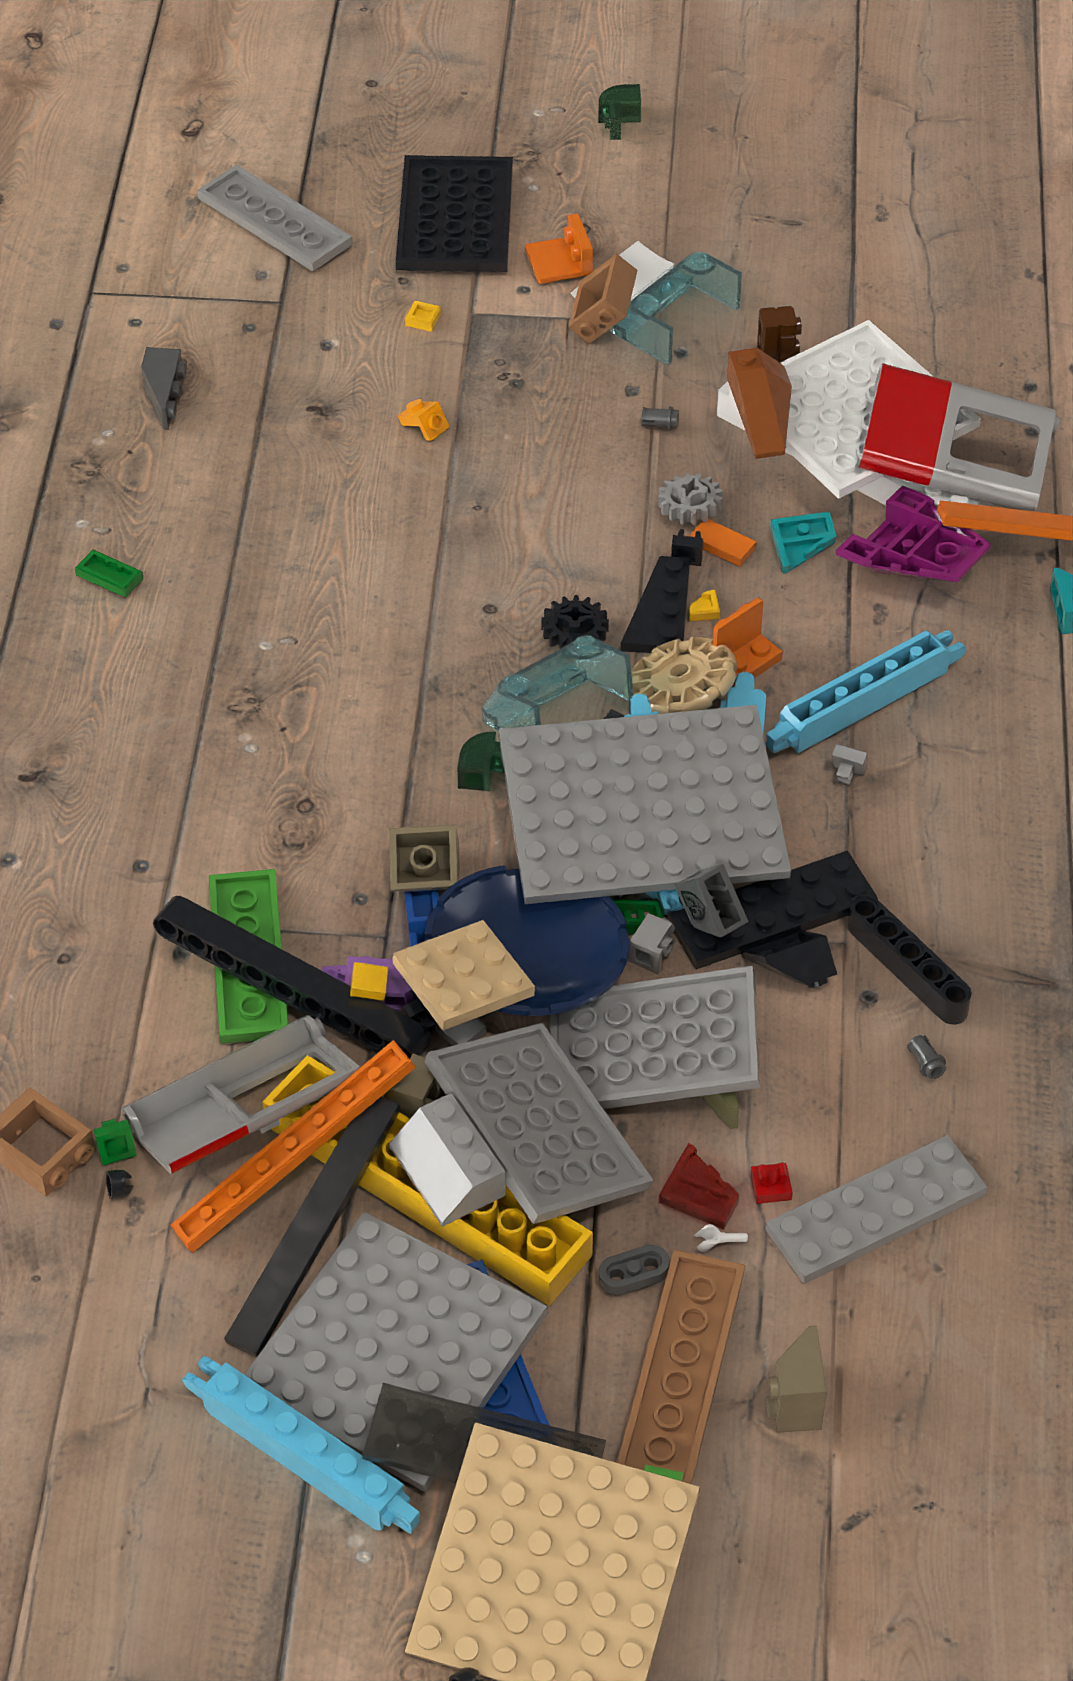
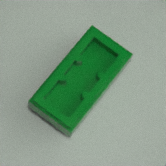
(109, 573)

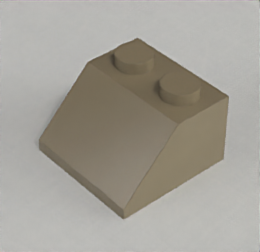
(424, 858)
(798, 1386)

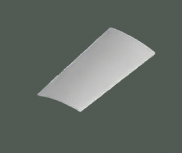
(645, 261)

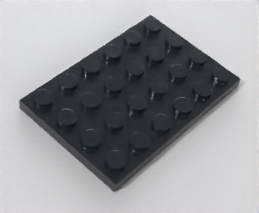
(455, 213)

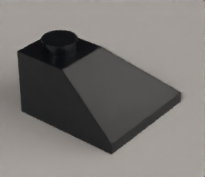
(797, 956)

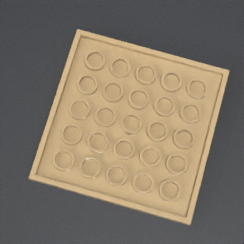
(551, 1564)

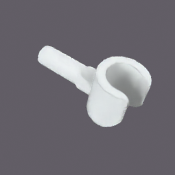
(714, 1236)

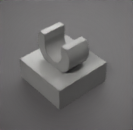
(849, 762)

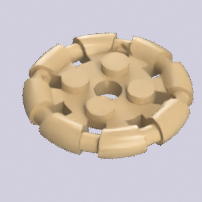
(699, 669)

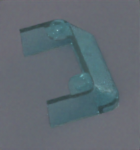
(695, 270)
(519, 695)

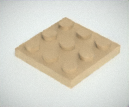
(463, 974)

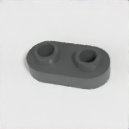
(632, 1269)

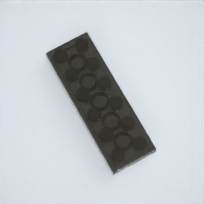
(433, 1432)

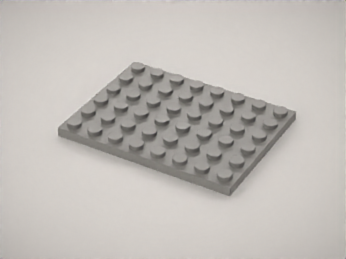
(641, 803)

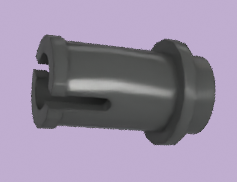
(660, 417)
(930, 1062)

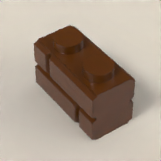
(778, 332)

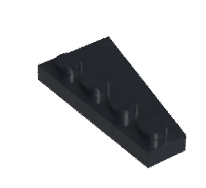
(661, 608)

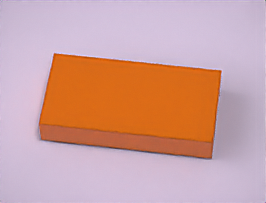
(725, 542)

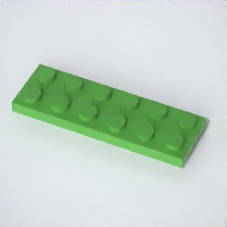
(251, 903)

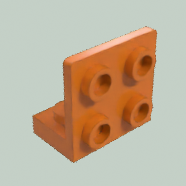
(564, 256)
(743, 636)

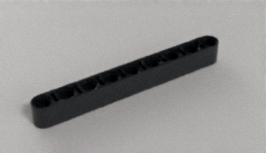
(287, 978)

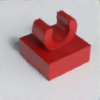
(771, 1183)

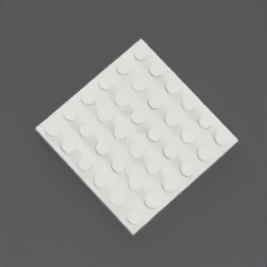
(835, 401)

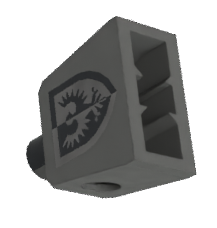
(708, 898)

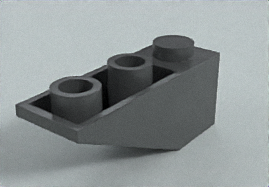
(162, 380)

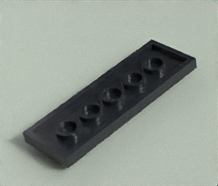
(779, 907)

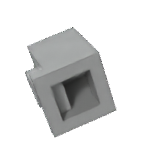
(651, 943)

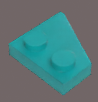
(801, 538)

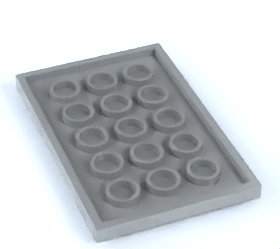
(665, 1038)
(539, 1122)

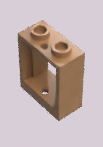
(603, 298)
(19, 1118)

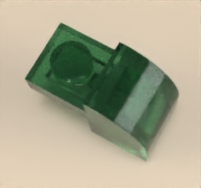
(618, 106)
(478, 761)

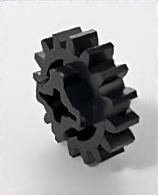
(572, 620)

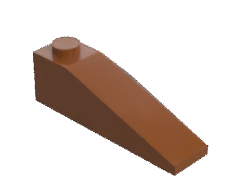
(762, 398)

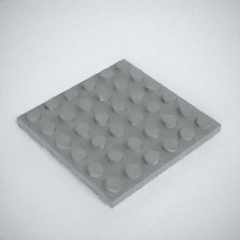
(397, 1318)

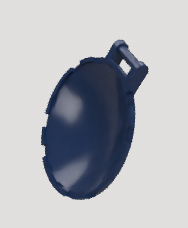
(564, 947)

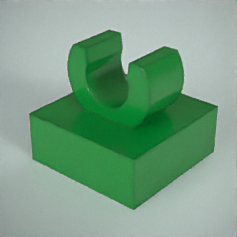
(114, 1141)

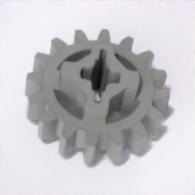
(690, 498)

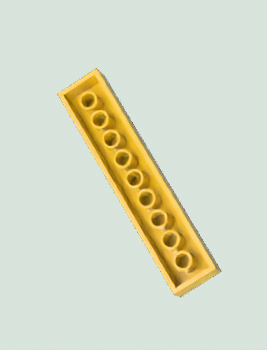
(532, 1256)

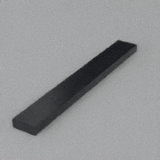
(311, 1227)

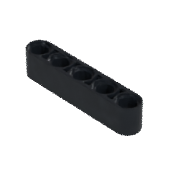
(909, 959)

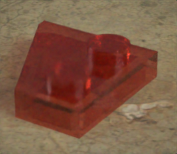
(699, 1190)

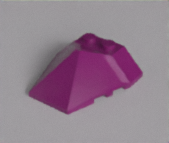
(916, 542)

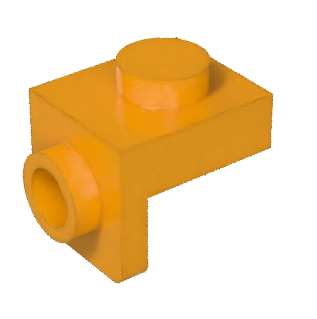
(427, 416)

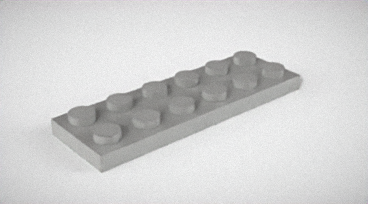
(275, 217)
(875, 1209)

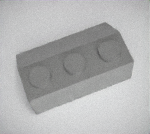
(448, 1160)

